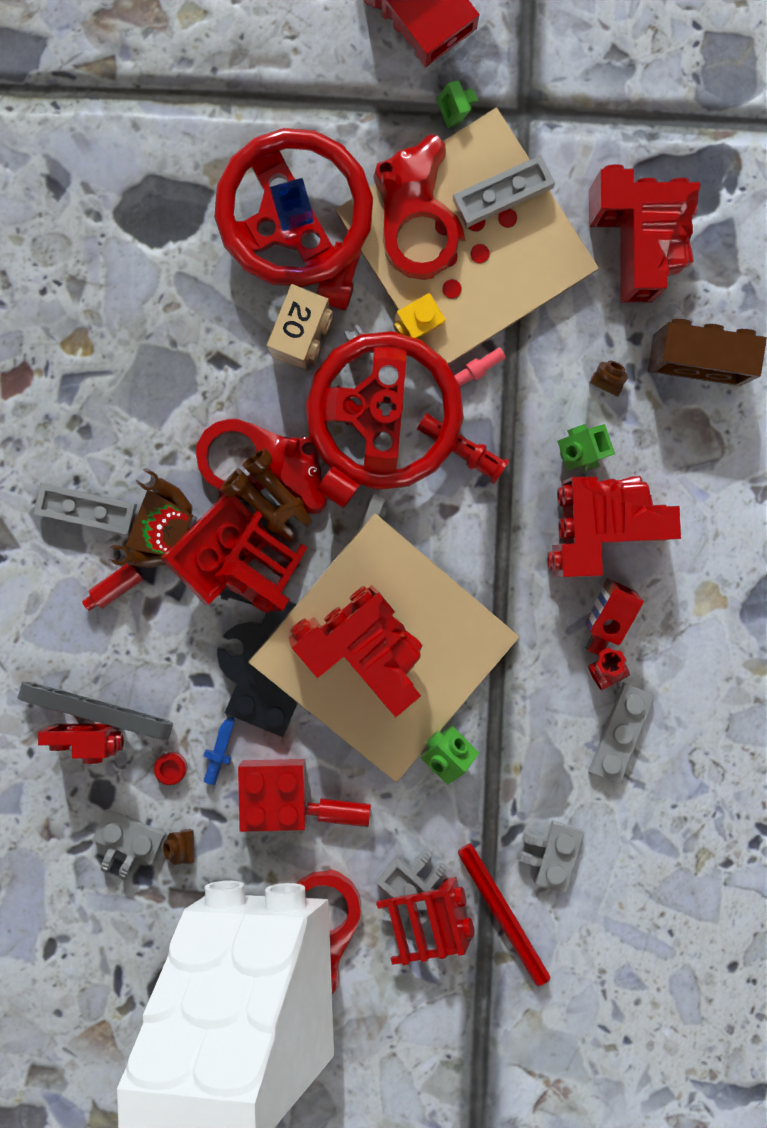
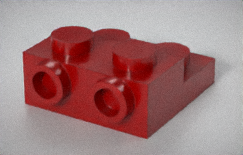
(88, 740)

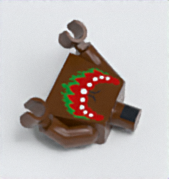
(159, 524)

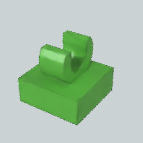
(455, 103)

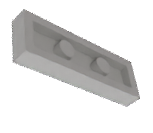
(503, 191)
(85, 509)
(621, 733)

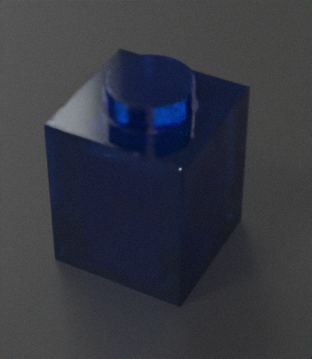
(292, 204)

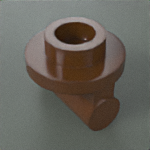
(609, 377)
(180, 847)

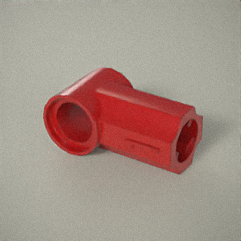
(340, 287)
(338, 487)
(609, 668)

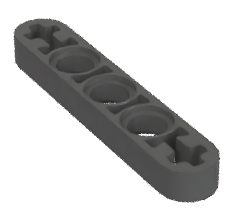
(95, 710)

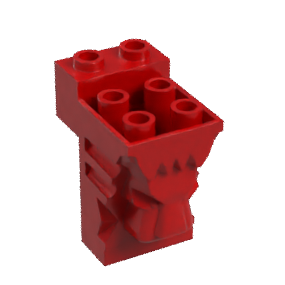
(430, 25)
(652, 225)
(606, 514)
(371, 643)

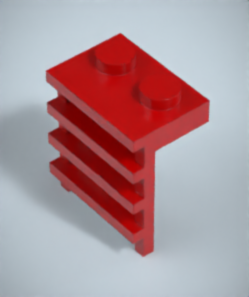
(250, 583)
(447, 918)

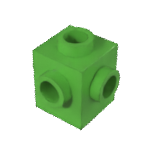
(585, 447)
(449, 754)

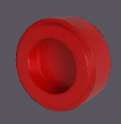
(170, 768)

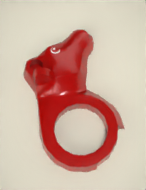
(407, 193)
(293, 462)
(342, 934)

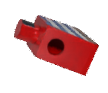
(616, 604)

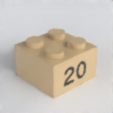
(300, 328)

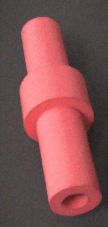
(477, 368)

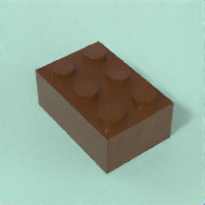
(707, 353)

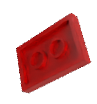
(207, 543)

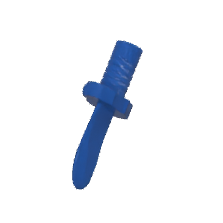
(218, 756)

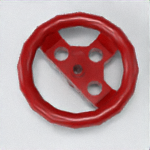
(242, 237)
(326, 405)

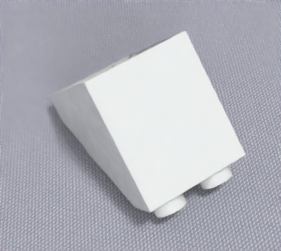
(234, 1014)

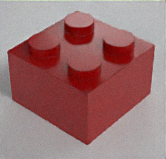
(272, 795)

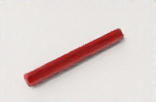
(504, 915)

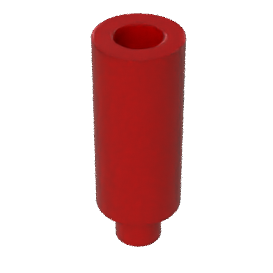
(113, 587)
(340, 812)

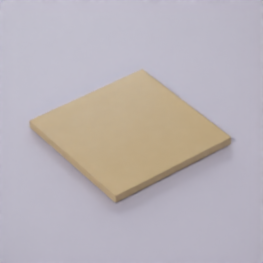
(525, 262)
(457, 650)

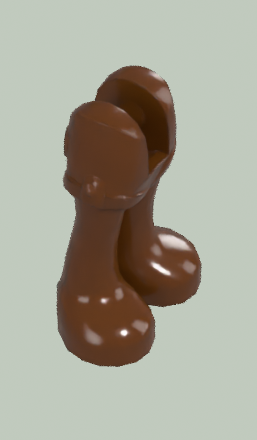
(259, 467)

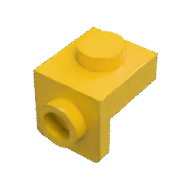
(418, 317)

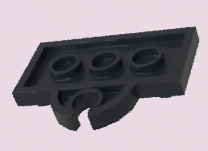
(256, 696)

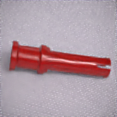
(475, 455)

